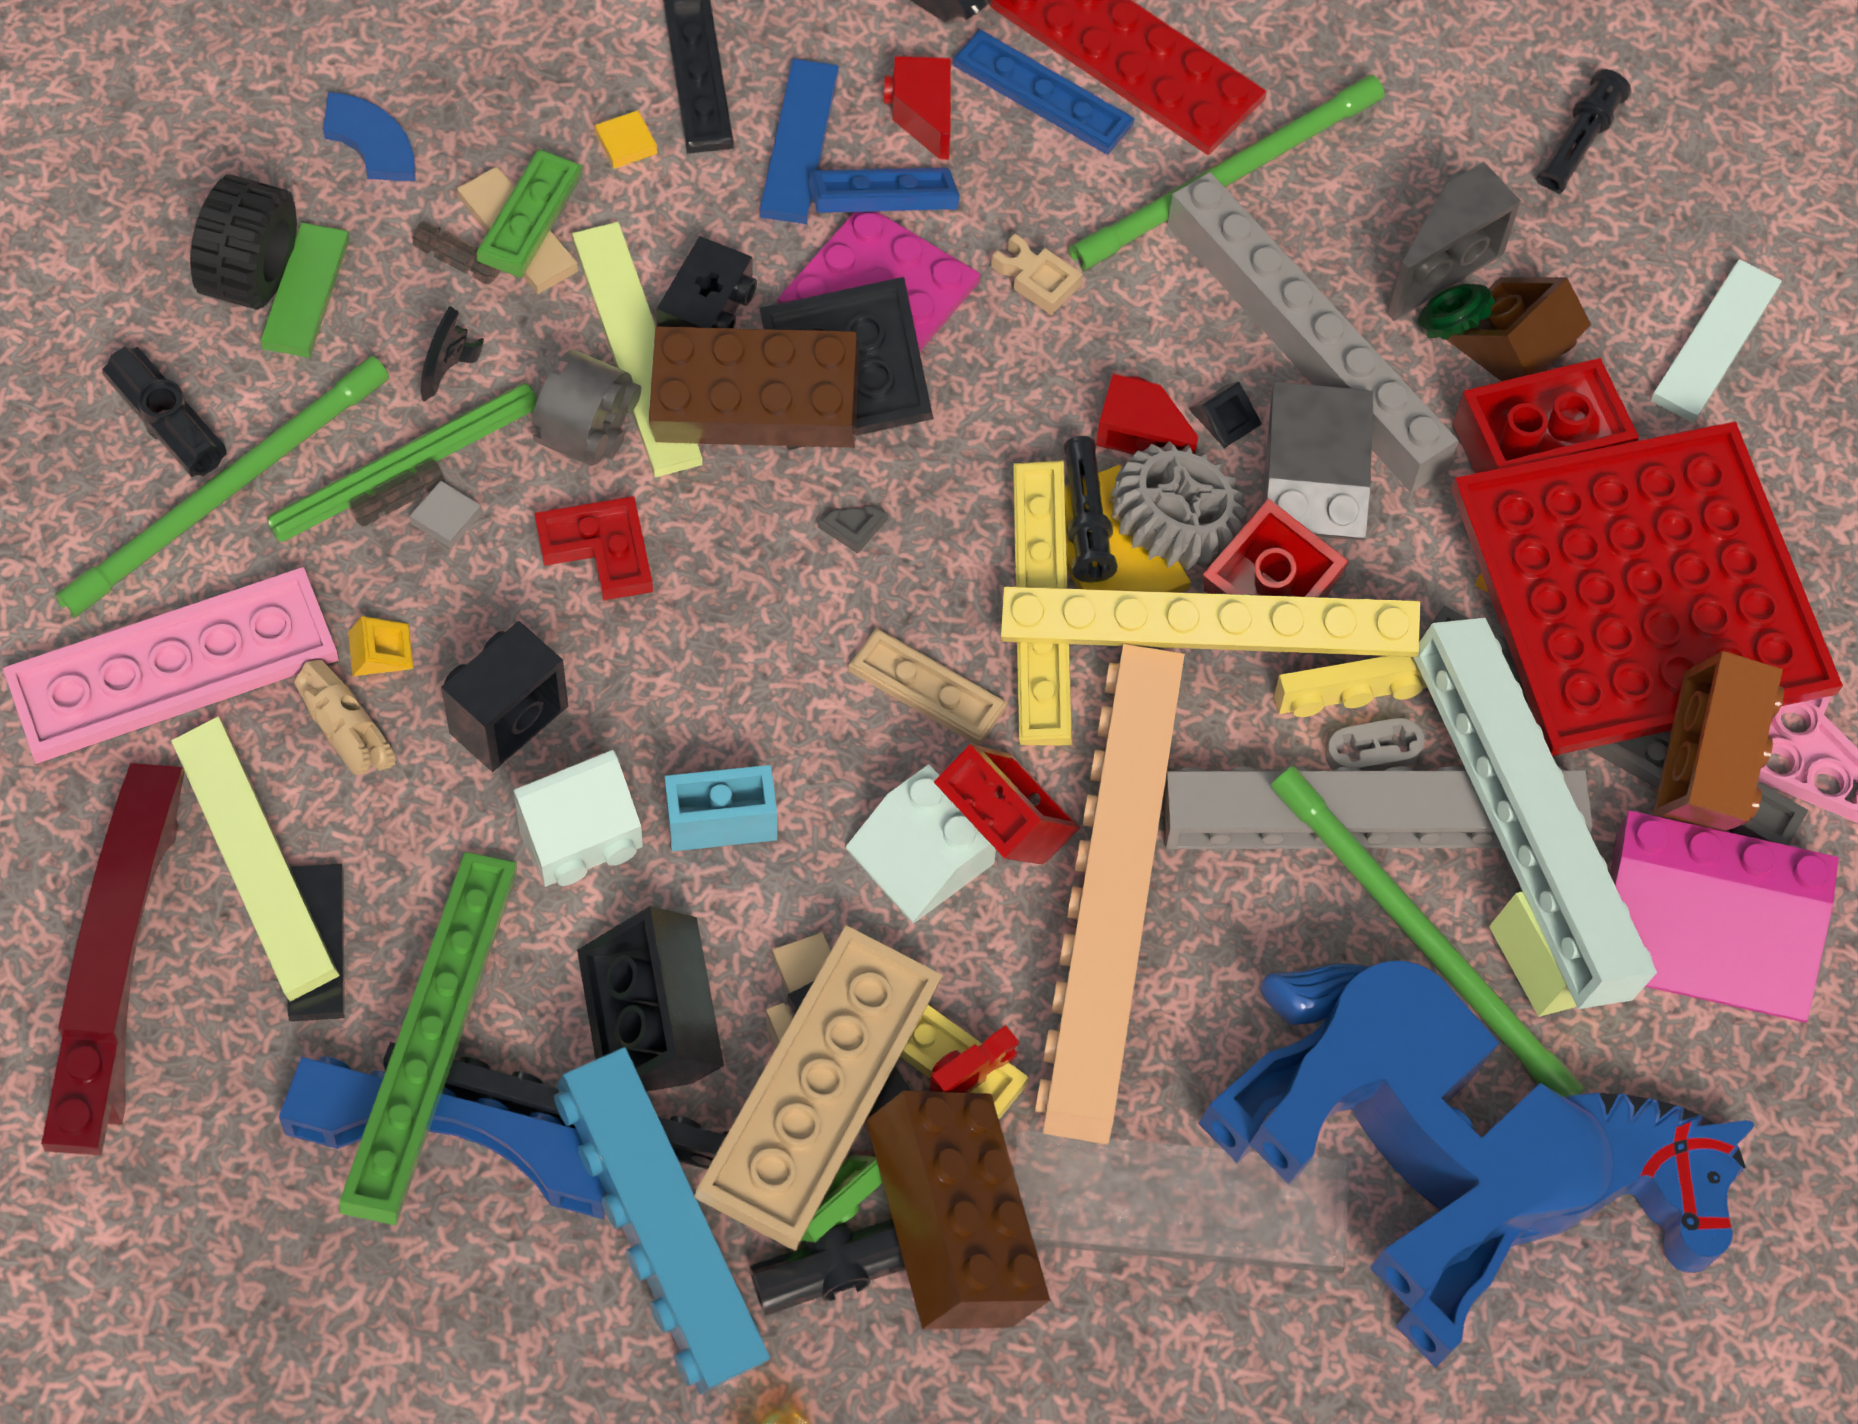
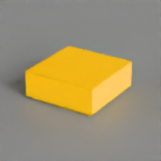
(625, 139)

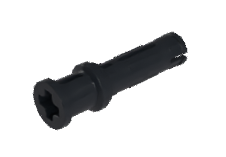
(1597, 101)
(1080, 462)

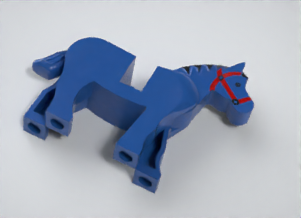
(1395, 1057)

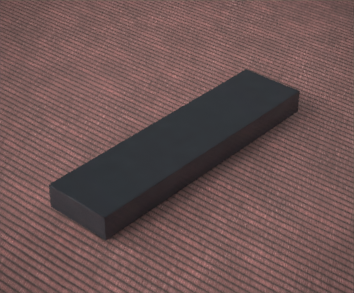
(698, 75)

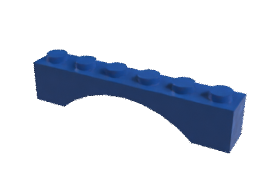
(334, 1104)

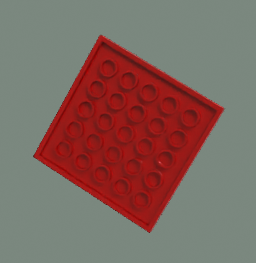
(1632, 571)

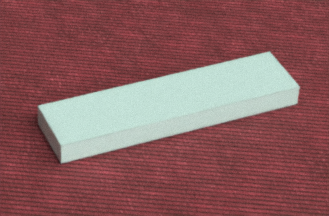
(1716, 341)

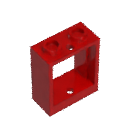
(996, 799)

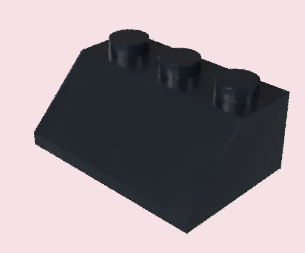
(653, 997)

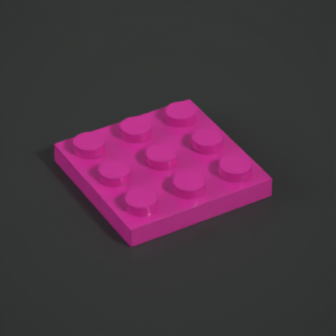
(877, 250)

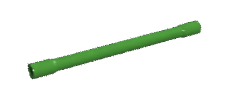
(1345, 104)
(99, 580)
(1312, 809)

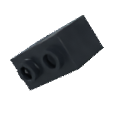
(708, 288)

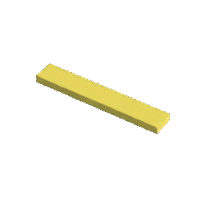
(1042, 563)

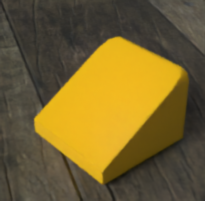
(379, 646)

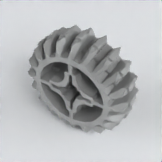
(1185, 495)

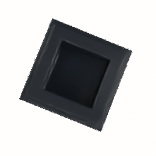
(1225, 411)

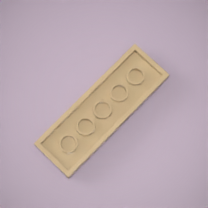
(818, 1088)

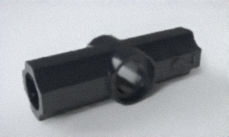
(180, 428)
(827, 1266)

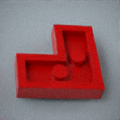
(600, 531)

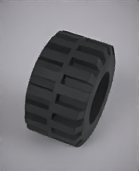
(243, 241)

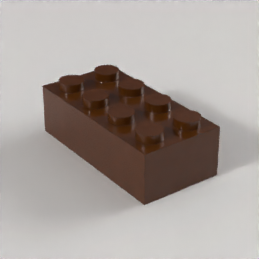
(754, 387)
(957, 1210)

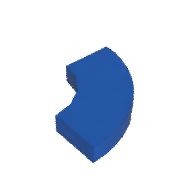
(372, 134)

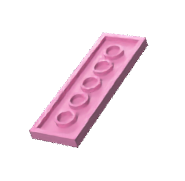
(169, 664)

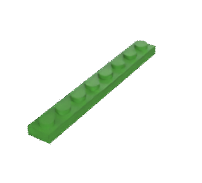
(428, 1041)

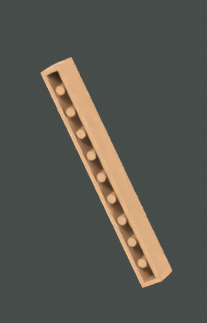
(1113, 896)

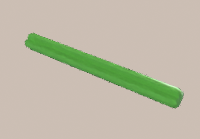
(432, 445)

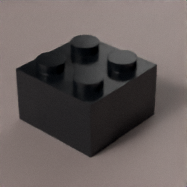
(504, 695)

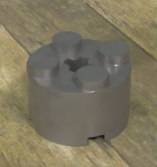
(585, 408)

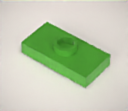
(851, 1185)

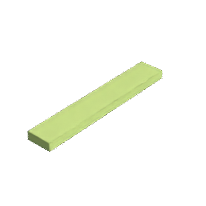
(628, 332)
(255, 859)

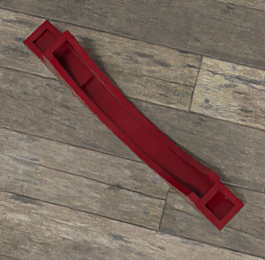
(93, 1018)

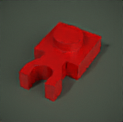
(969, 1069)

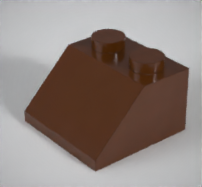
(1527, 326)

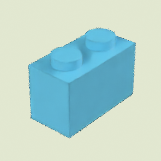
(721, 808)

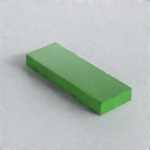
(529, 213)
(305, 290)

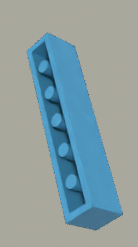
(661, 1221)

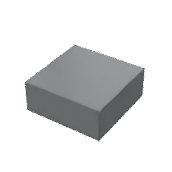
(445, 514)

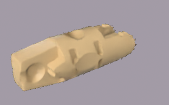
(343, 719)

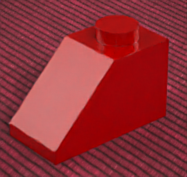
(922, 100)
(1141, 415)

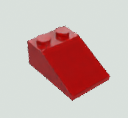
(1542, 417)

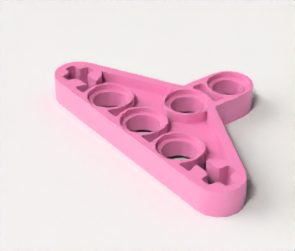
(1814, 752)

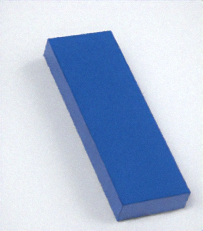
(883, 190)

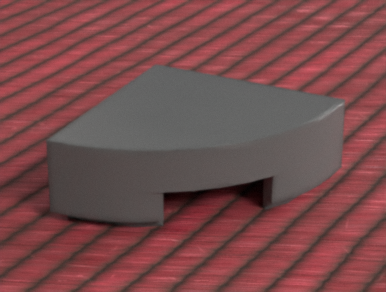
(853, 526)

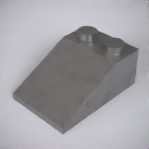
(1458, 237)
(1320, 457)

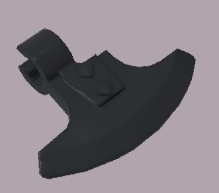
(445, 351)

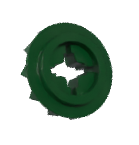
(1456, 310)

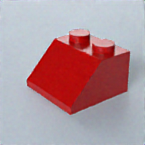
(1275, 559)

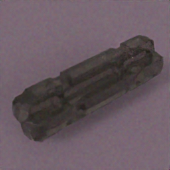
(452, 251)
(396, 492)

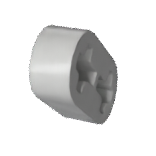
(1373, 736)

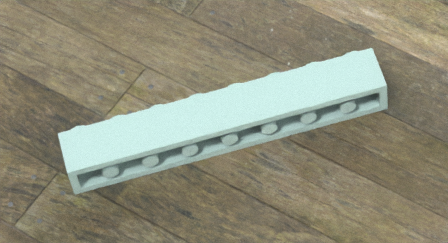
(1534, 814)

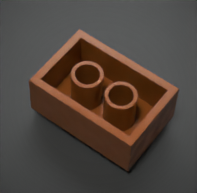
(1719, 742)

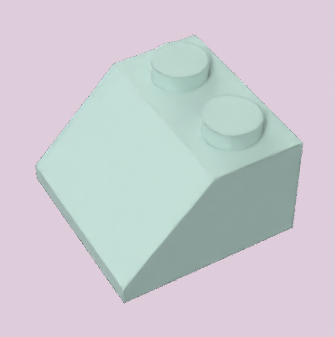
(578, 820)
(920, 846)

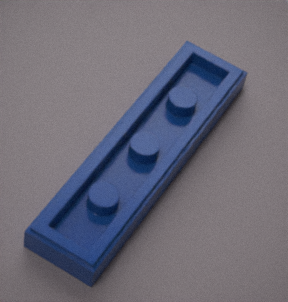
(1043, 92)
(799, 141)

